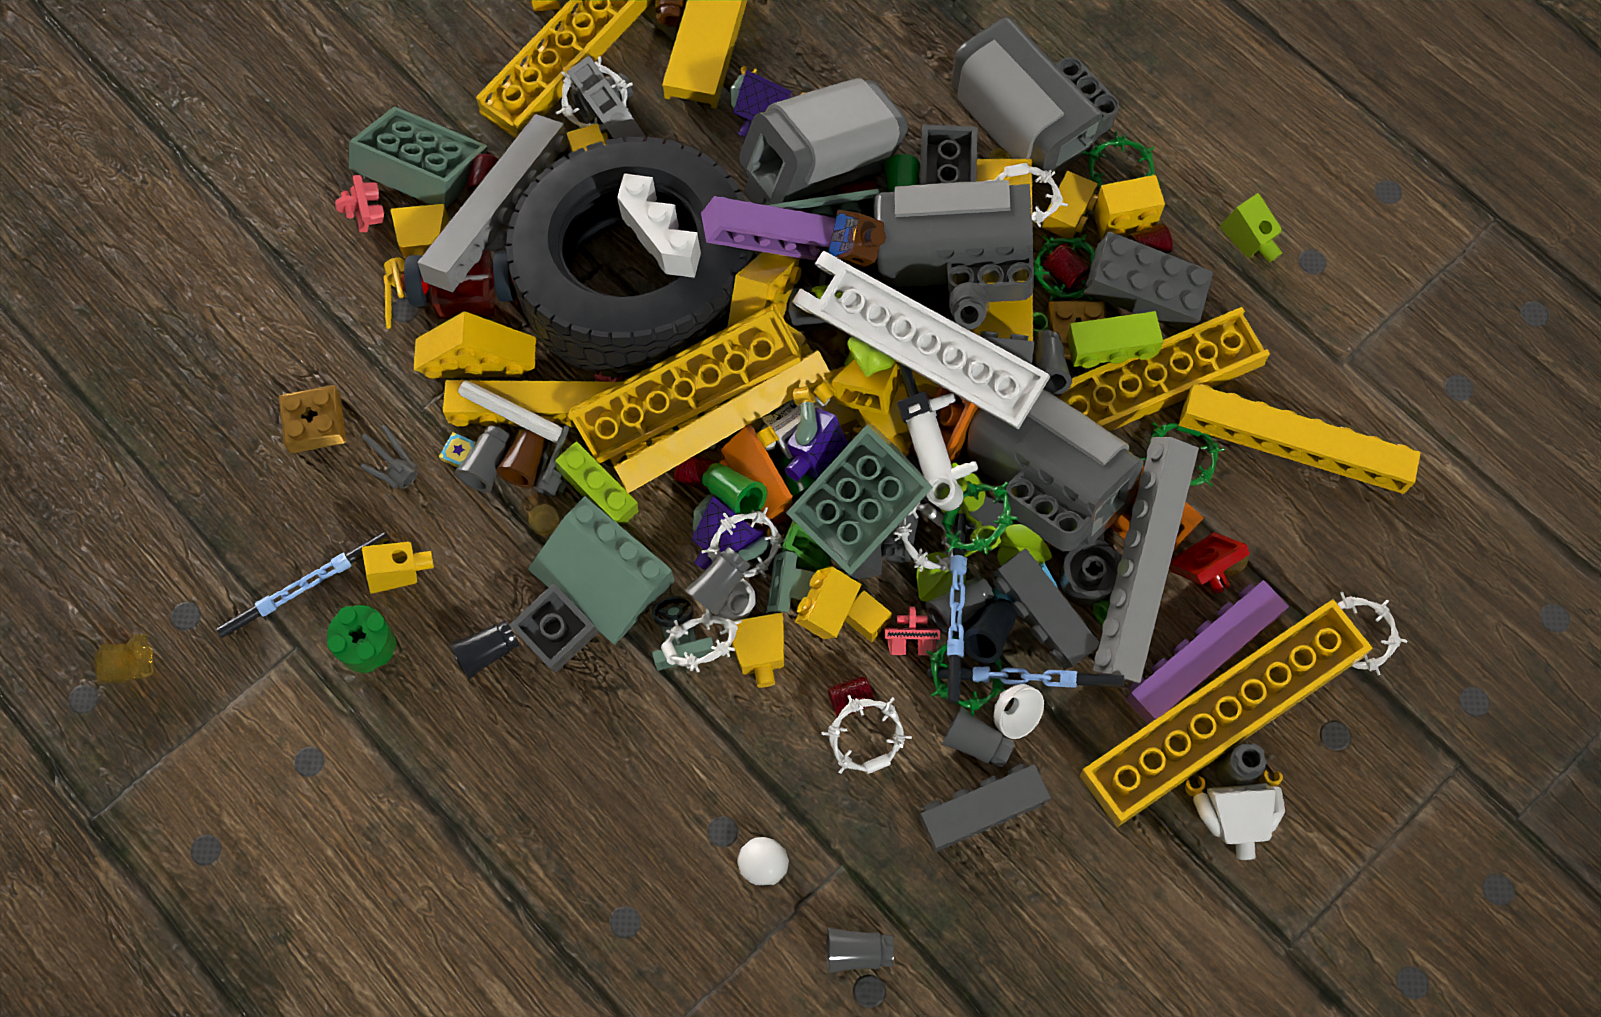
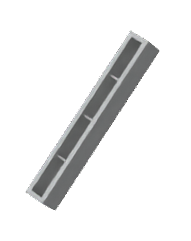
(492, 204)
(1146, 558)

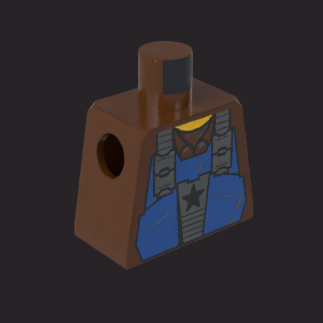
(856, 238)

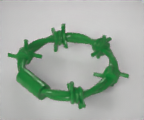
(1118, 141)
(1048, 246)
(1212, 448)
(1004, 520)
(942, 690)

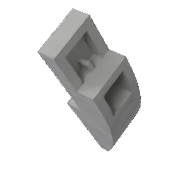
(604, 100)

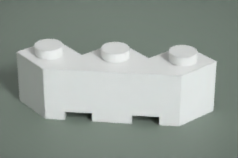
(658, 226)

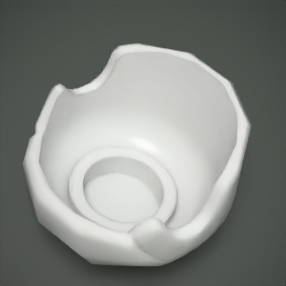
(739, 602)
(763, 861)

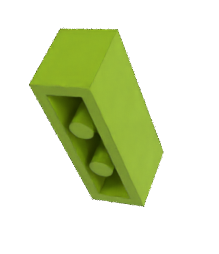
(1114, 339)
(596, 484)

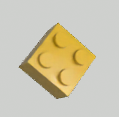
(1128, 206)

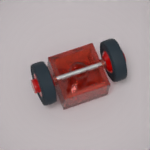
(473, 295)

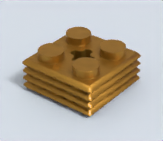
(1063, 313)
(327, 424)

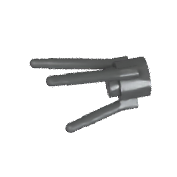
(400, 472)
(548, 479)

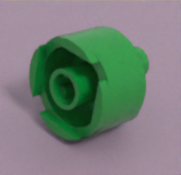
(357, 653)

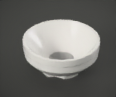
(1023, 714)

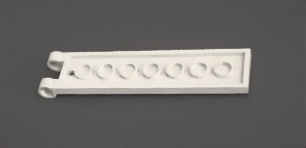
(926, 342)

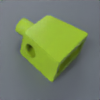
(1253, 229)

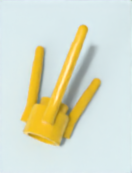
(394, 271)

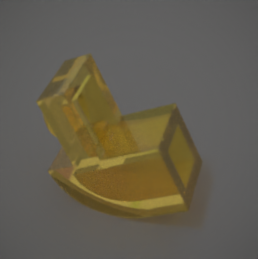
(124, 661)

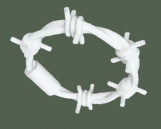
(568, 82)
(1021, 169)
(759, 517)
(919, 558)
(1393, 641)
(692, 661)
(880, 761)

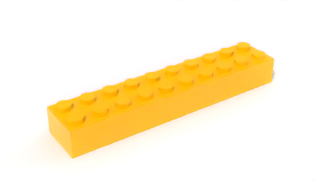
(1224, 712)

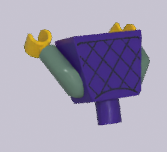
(753, 95)
(816, 439)
(744, 541)

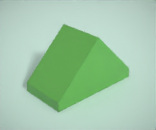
(810, 554)

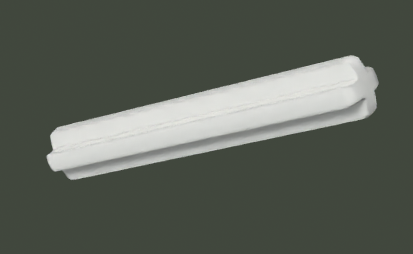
(510, 411)

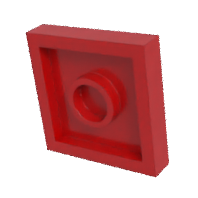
(1209, 560)

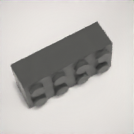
(948, 154)
(1148, 281)

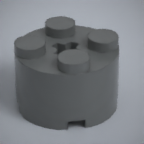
(1081, 586)

